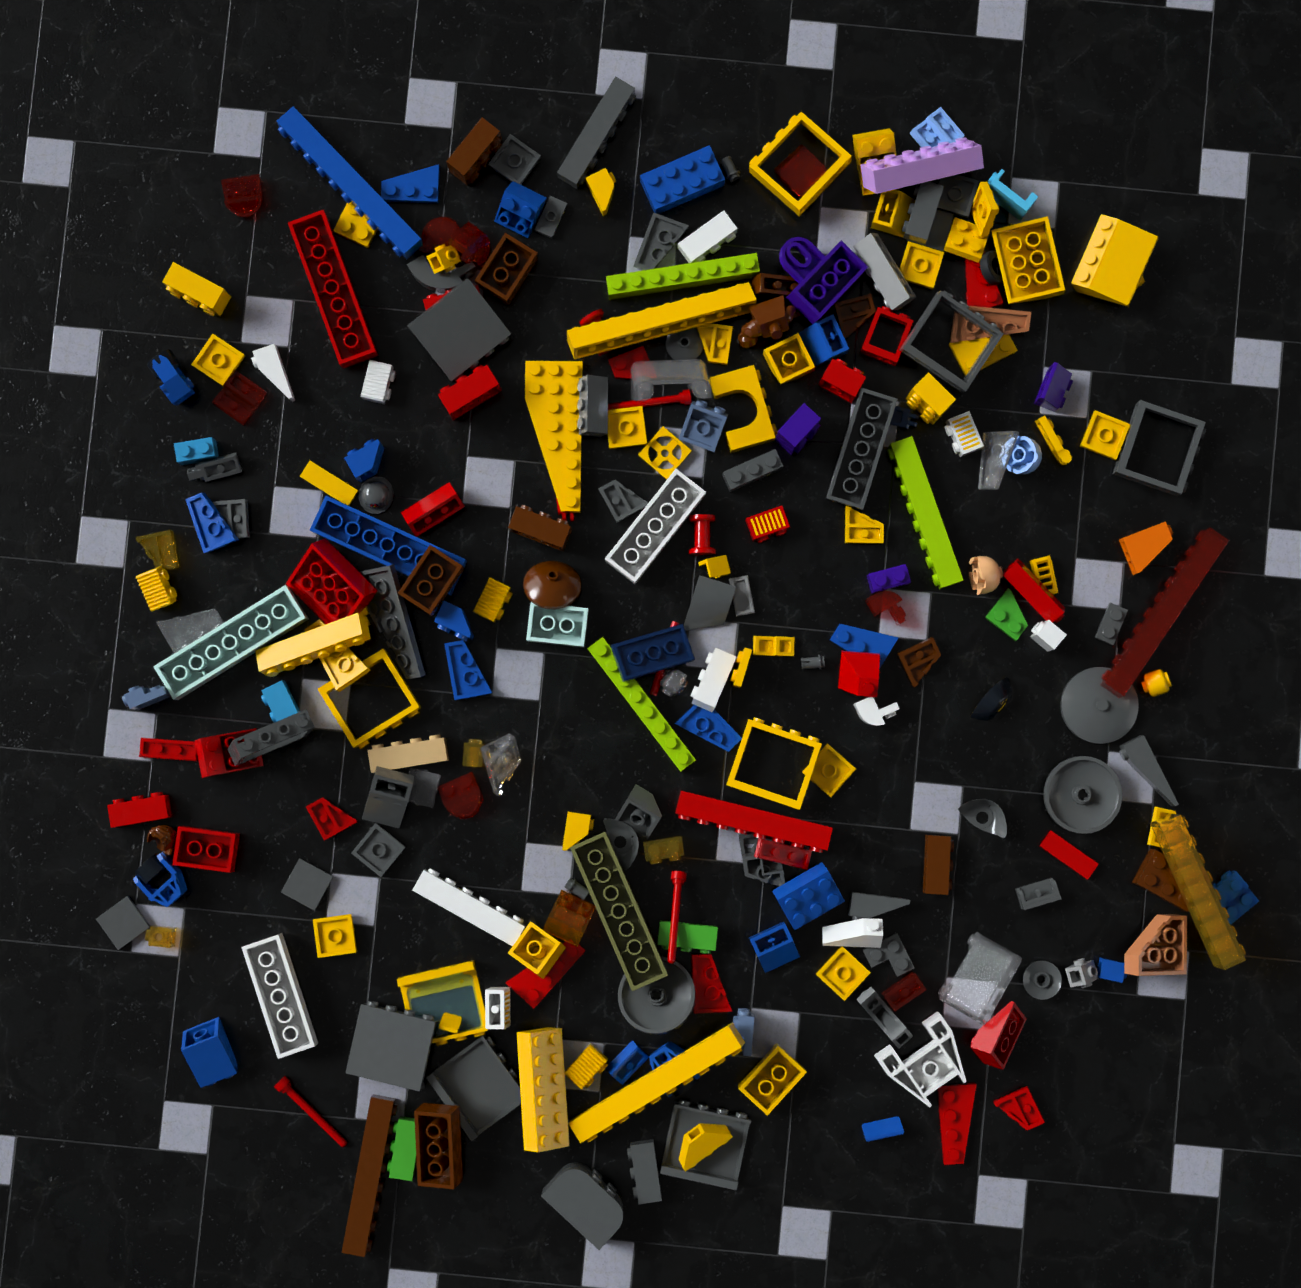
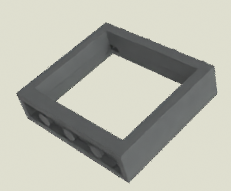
(975, 318)
(1119, 469)
(270, 737)

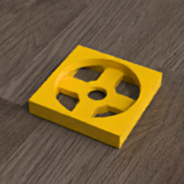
(663, 432)

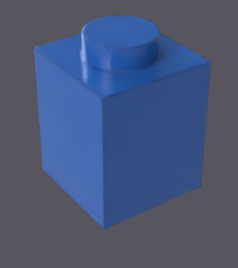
(1111, 970)

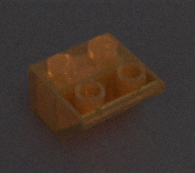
(569, 918)

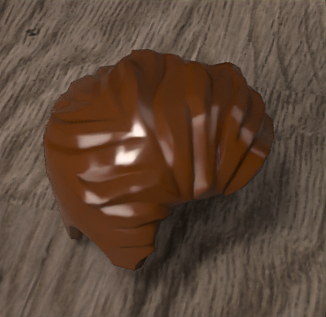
(165, 838)

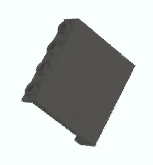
(459, 330)
(391, 1045)
(478, 1084)
(724, 1163)

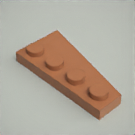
(1007, 320)

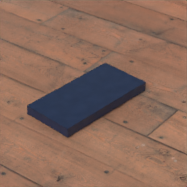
(652, 653)

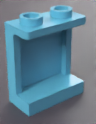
(1008, 199)

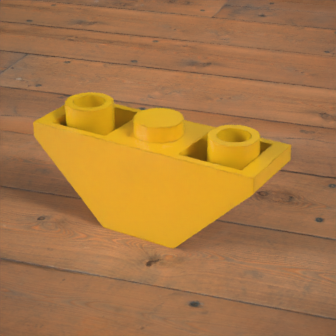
(701, 1143)

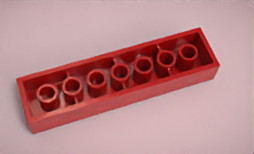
(332, 289)
(753, 820)

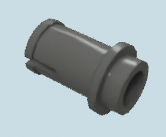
(730, 169)
(813, 662)
(576, 888)

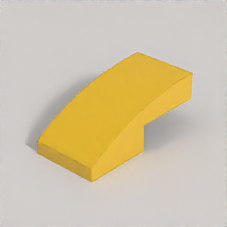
(773, 646)

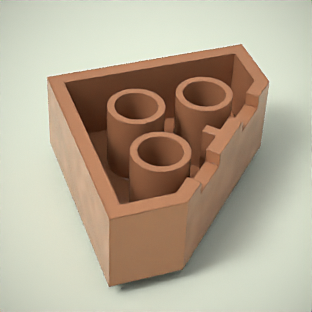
(1159, 948)

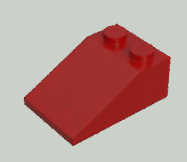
(998, 1036)

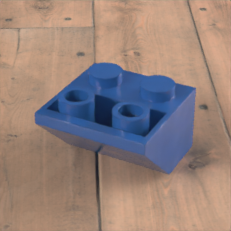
(519, 209)
(824, 341)
(365, 461)
(454, 619)
(774, 947)

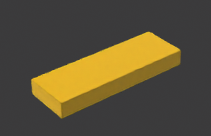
(329, 483)

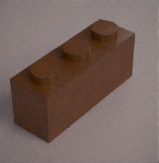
(937, 864)

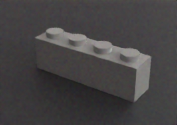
(884, 272)

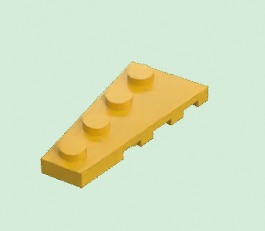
(342, 666)

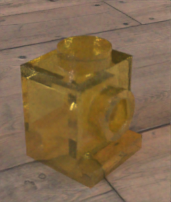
(168, 936)

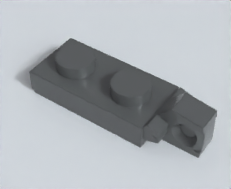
(215, 468)

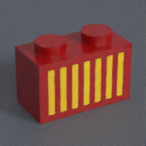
(767, 523)

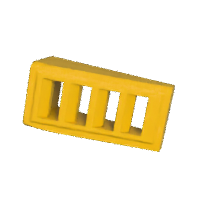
(1049, 566)

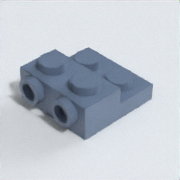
(703, 425)
(142, 697)
(745, 1025)

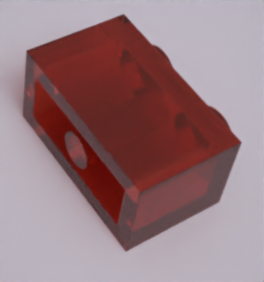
(903, 991)

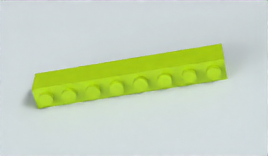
(682, 276)
(925, 513)
(643, 707)

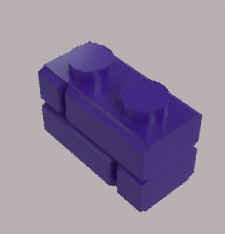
(888, 578)

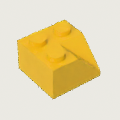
(789, 359)
(537, 950)

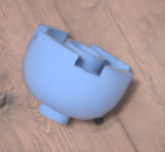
(1025, 456)

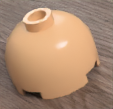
(985, 574)

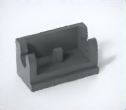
(1038, 893)

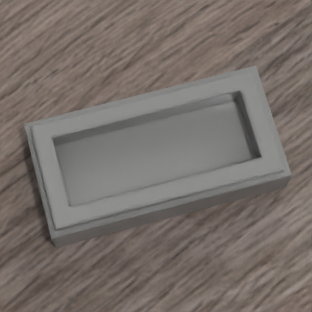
(742, 596)

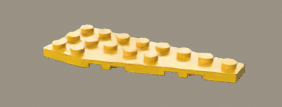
(552, 404)

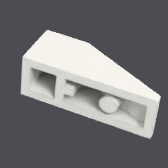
(270, 364)
(854, 933)

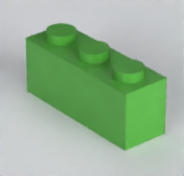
(689, 936)
(404, 1150)

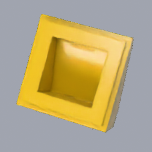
(450, 1022)

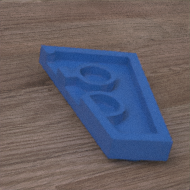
(209, 524)
(464, 672)
(709, 727)

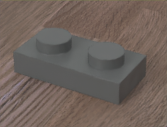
(1111, 624)

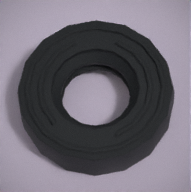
(987, 270)

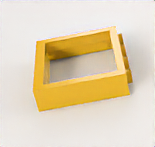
(826, 179)
(393, 722)
(792, 735)

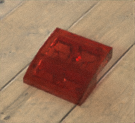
(800, 170)
(239, 397)

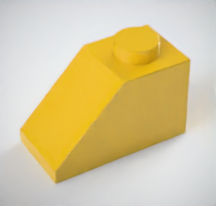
(602, 188)
(576, 828)

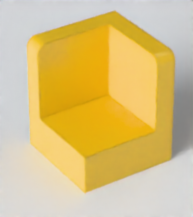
(716, 566)

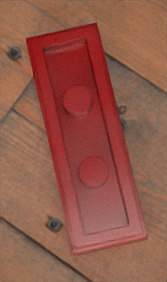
(168, 749)
(782, 853)
(1068, 855)

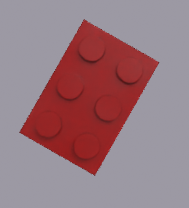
(469, 391)
(206, 849)

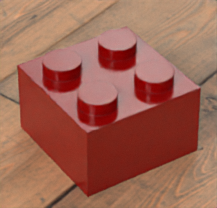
(842, 380)

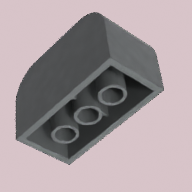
(585, 1202)

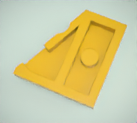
(862, 528)

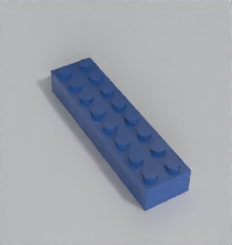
(372, 537)

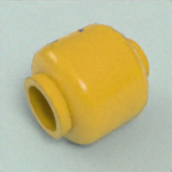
(1156, 683)

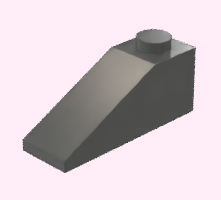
(871, 905)

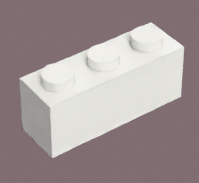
(708, 238)
(712, 679)

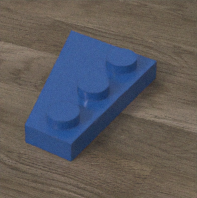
(413, 187)
(863, 640)

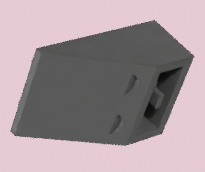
(388, 797)

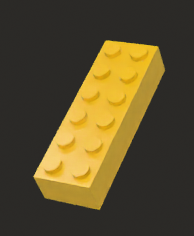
(542, 1089)

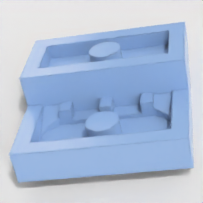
(936, 129)

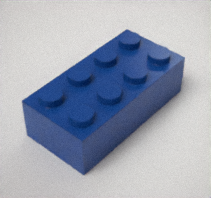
(682, 180)

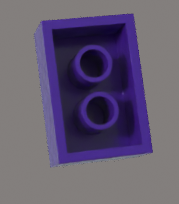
(797, 429)

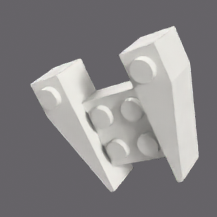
(928, 1066)

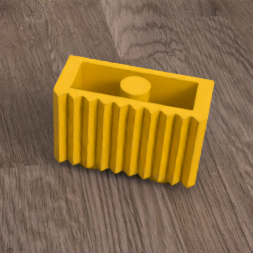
(156, 588)
(492, 600)
(586, 1066)

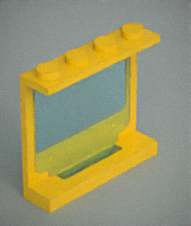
(448, 990)

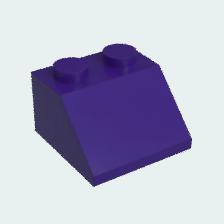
(1053, 388)

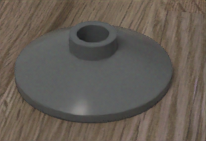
(680, 352)
(1050, 985)

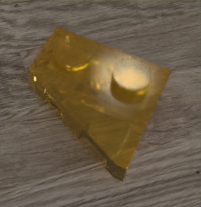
(160, 549)

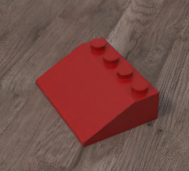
(330, 583)

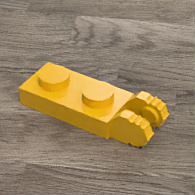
(1054, 441)

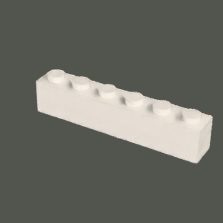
(469, 907)

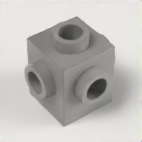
(1082, 973)

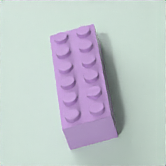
(922, 165)

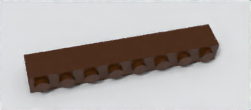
(368, 1175)

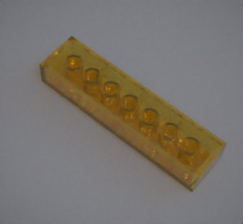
(1198, 891)

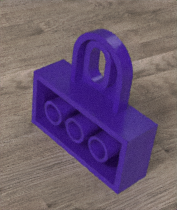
(821, 277)

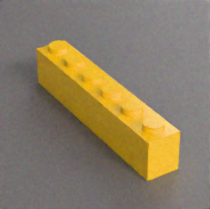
(313, 645)

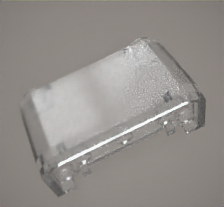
(649, 373)
(980, 978)

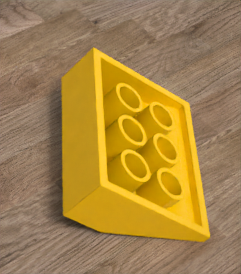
(1028, 261)
(1114, 261)

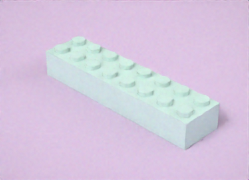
(231, 642)

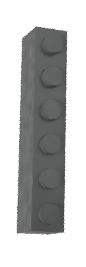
(596, 132)

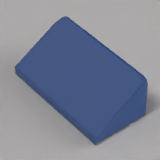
(627, 1062)
(882, 1129)

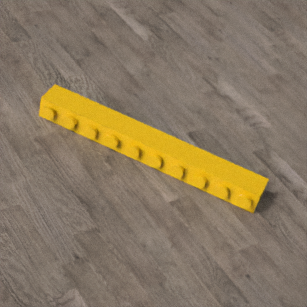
(660, 320)
(656, 1083)

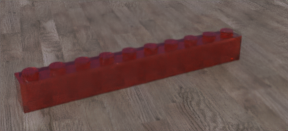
(1164, 612)

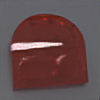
(243, 194)
(437, 233)
(471, 243)
(462, 796)

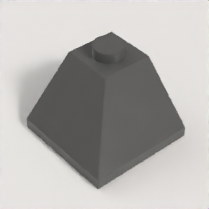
(640, 812)

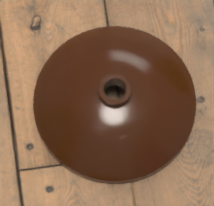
(549, 591)

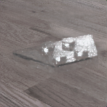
(501, 760)

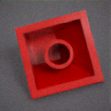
(859, 673)

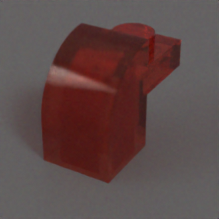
(886, 600)

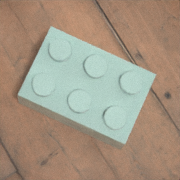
(558, 626)

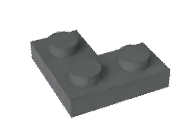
(892, 950)

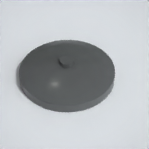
(1095, 712)
(1082, 794)
(659, 1005)

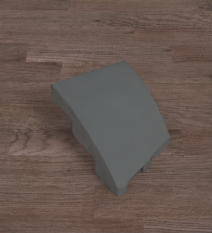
(709, 604)
(758, 868)

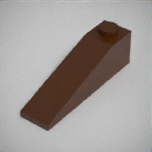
(772, 285)

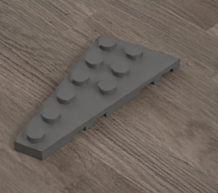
(392, 618)

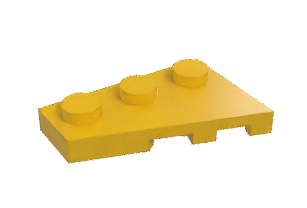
(968, 351)

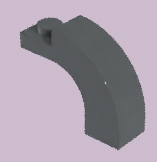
(439, 281)
(884, 1017)

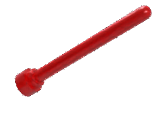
(683, 397)
(678, 879)
(284, 1086)

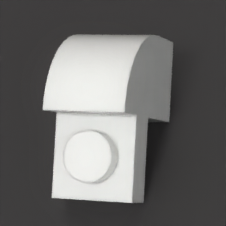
(871, 715)

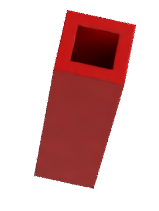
(1034, 591)

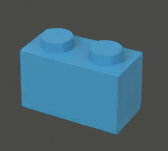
(196, 450)
(280, 701)

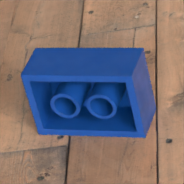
(808, 896)

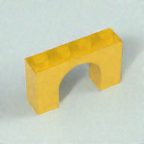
(747, 382)

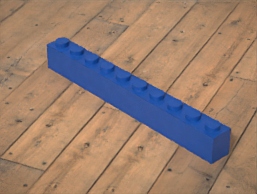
(349, 182)

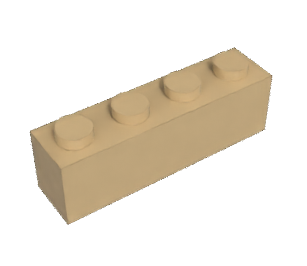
(409, 754)

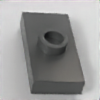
(551, 217)

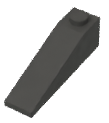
(1143, 761)

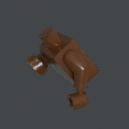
(769, 319)

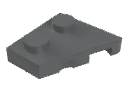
(620, 500)
(236, 516)

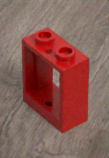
(881, 354)

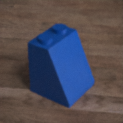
(209, 1052)

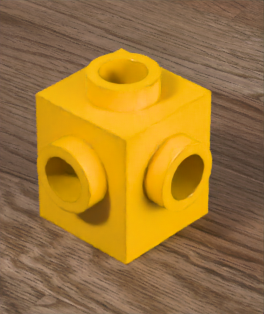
(443, 258)

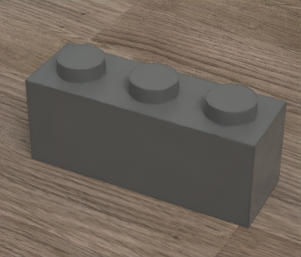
(922, 212)
(593, 406)
(752, 470)
(644, 1171)

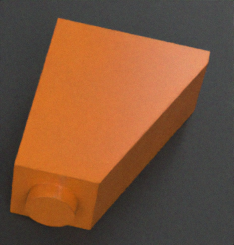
(1145, 545)

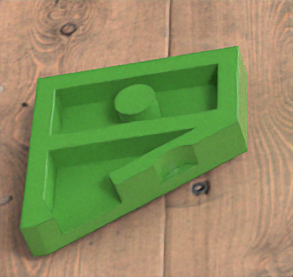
(1008, 616)

